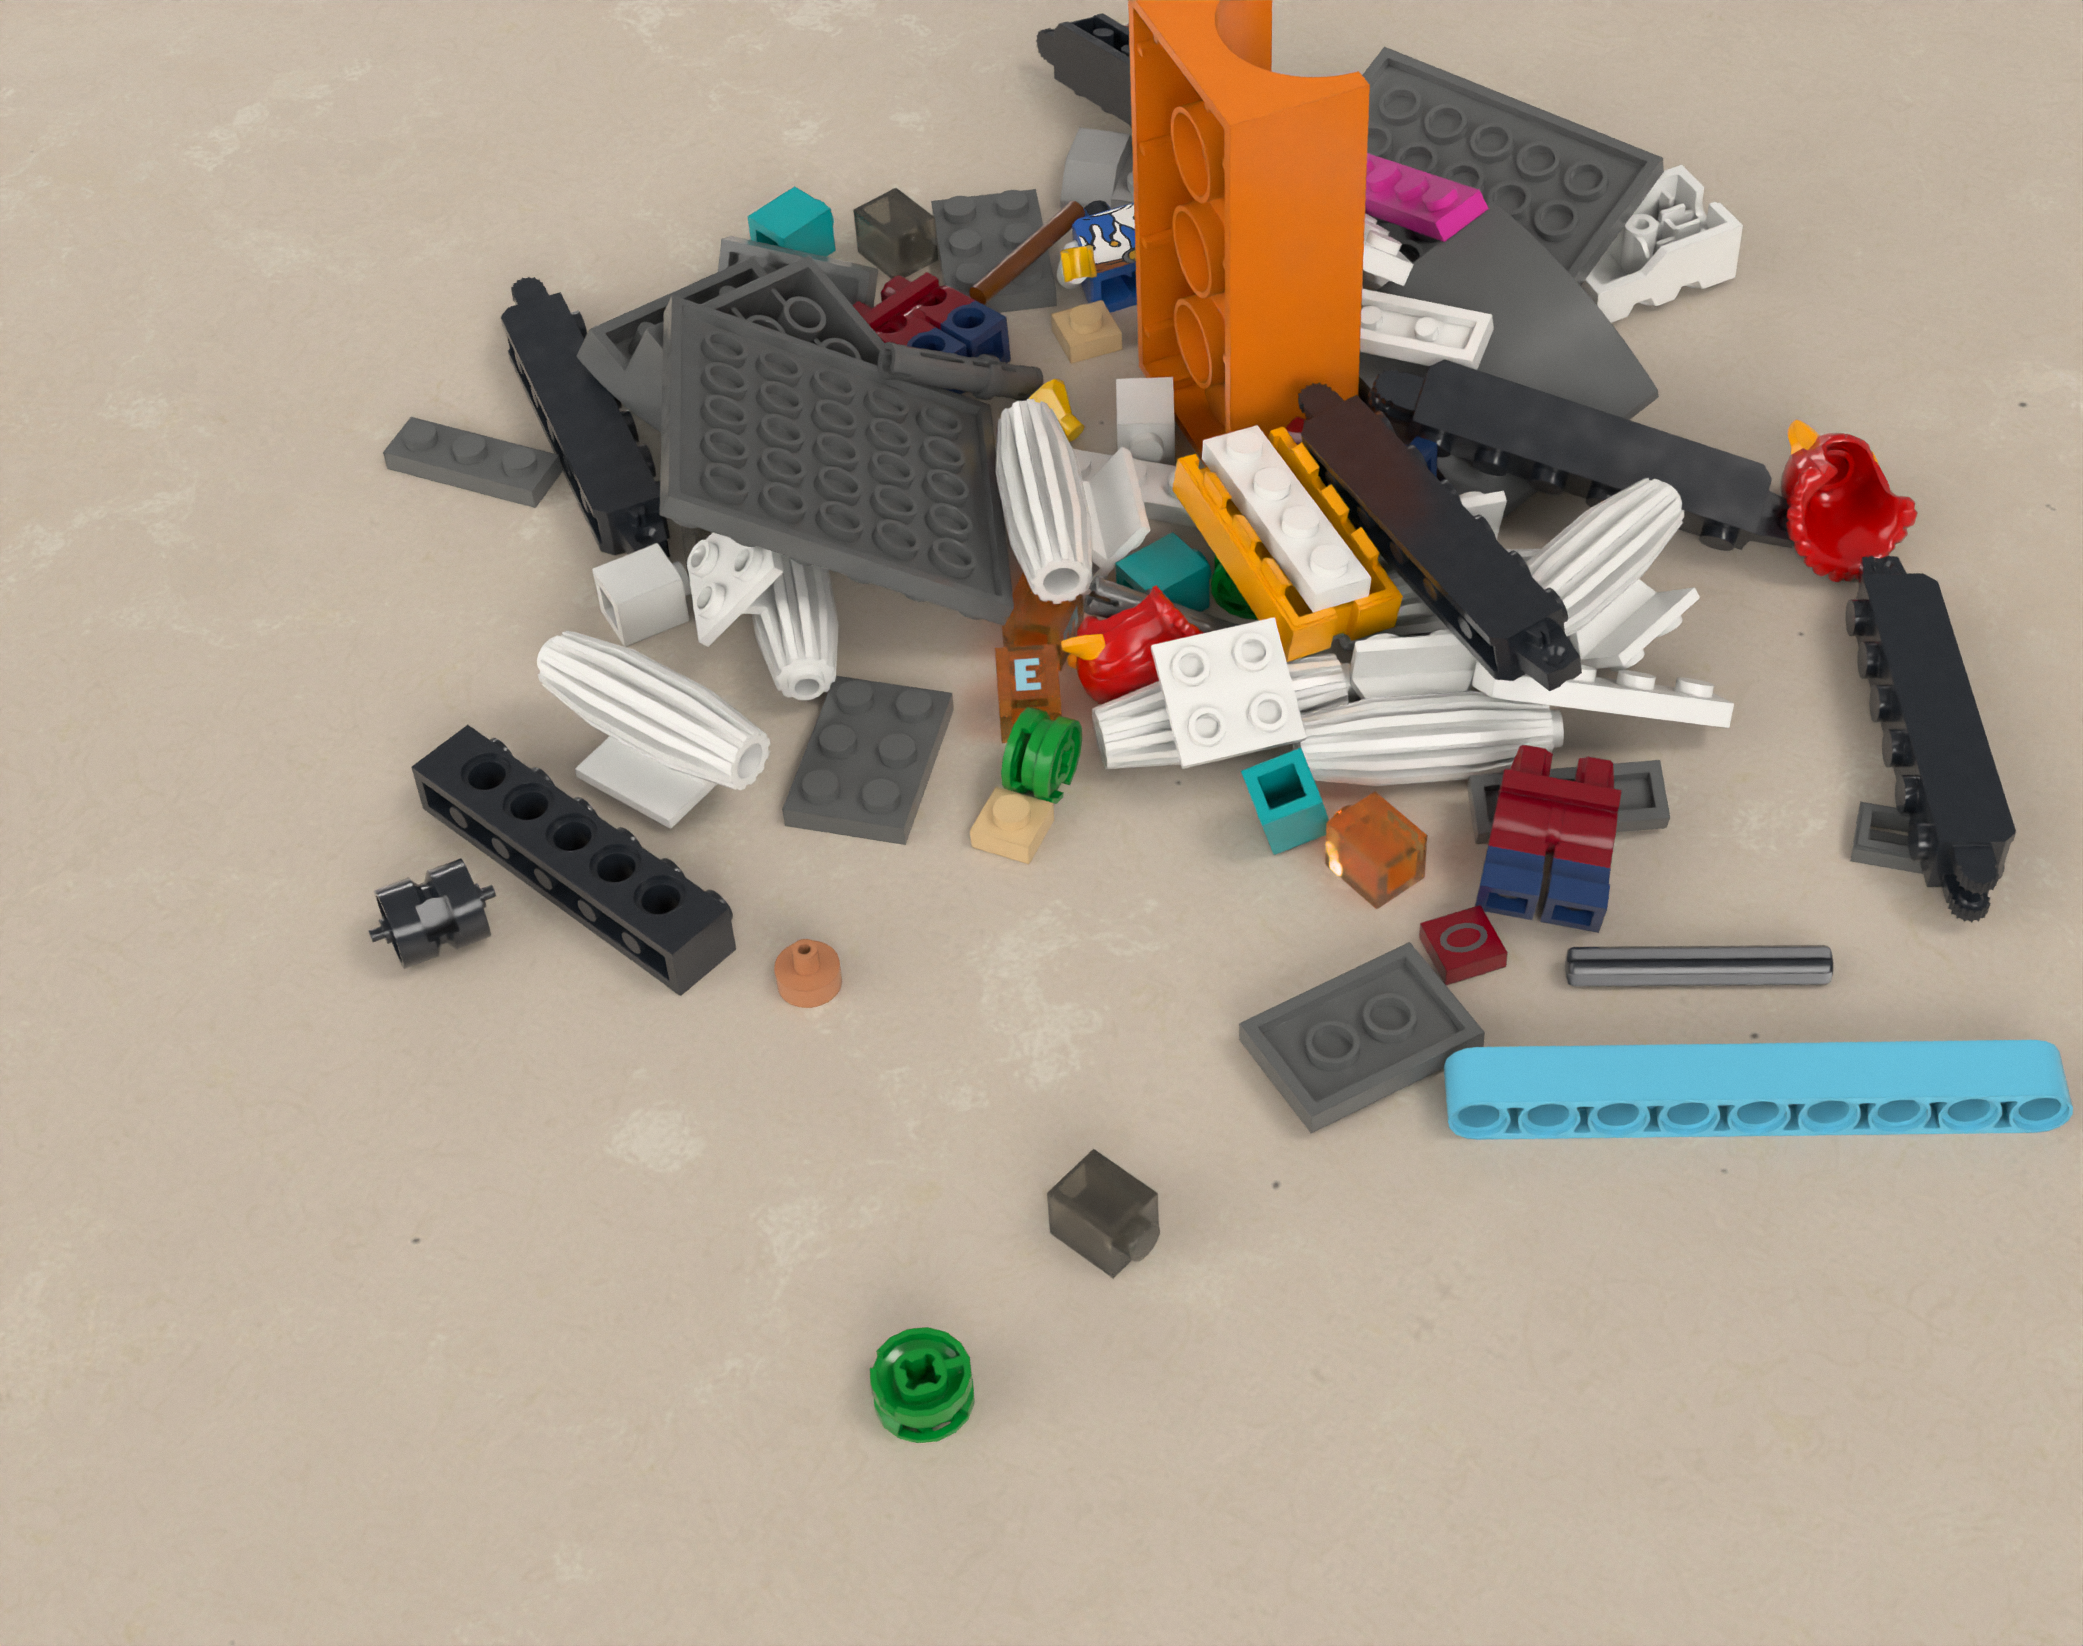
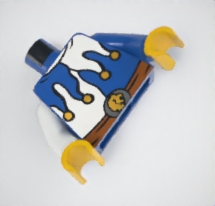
(1102, 256)

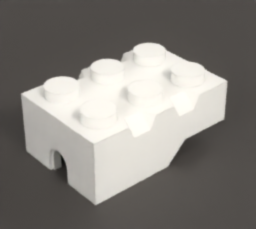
(1665, 248)

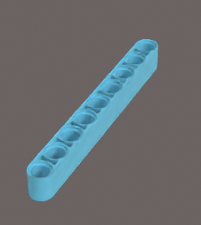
(1756, 1089)

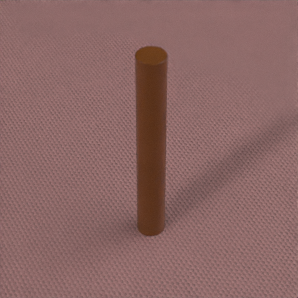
(1026, 253)

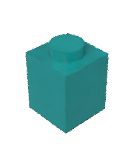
(794, 223)
(1172, 566)
(1286, 801)

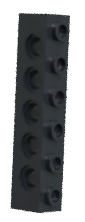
(576, 859)

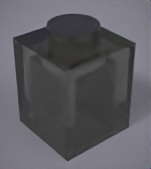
(896, 234)
(1104, 1214)

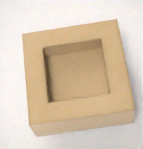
(1086, 331)
(1012, 825)

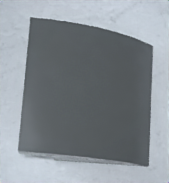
(792, 300)
(1542, 336)

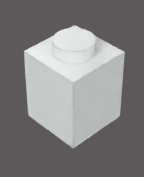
(1146, 418)
(642, 594)

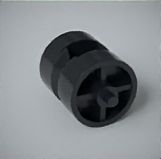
(432, 913)

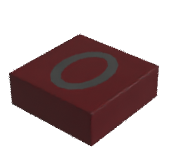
(1463, 945)

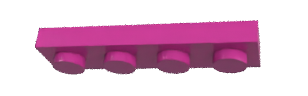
(1419, 199)

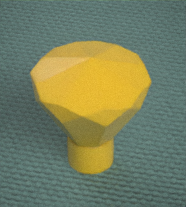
(1056, 397)

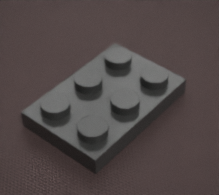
(980, 233)
(869, 760)
(1359, 1036)

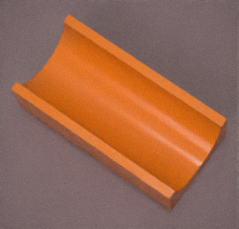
(1243, 217)

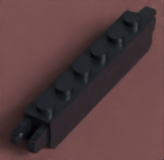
(1092, 61)
(584, 423)
(1581, 450)
(1437, 543)
(1931, 733)

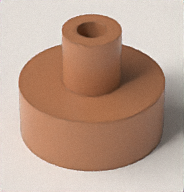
(808, 973)

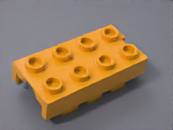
(1260, 576)

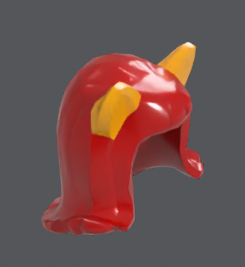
(1840, 503)
(1116, 652)

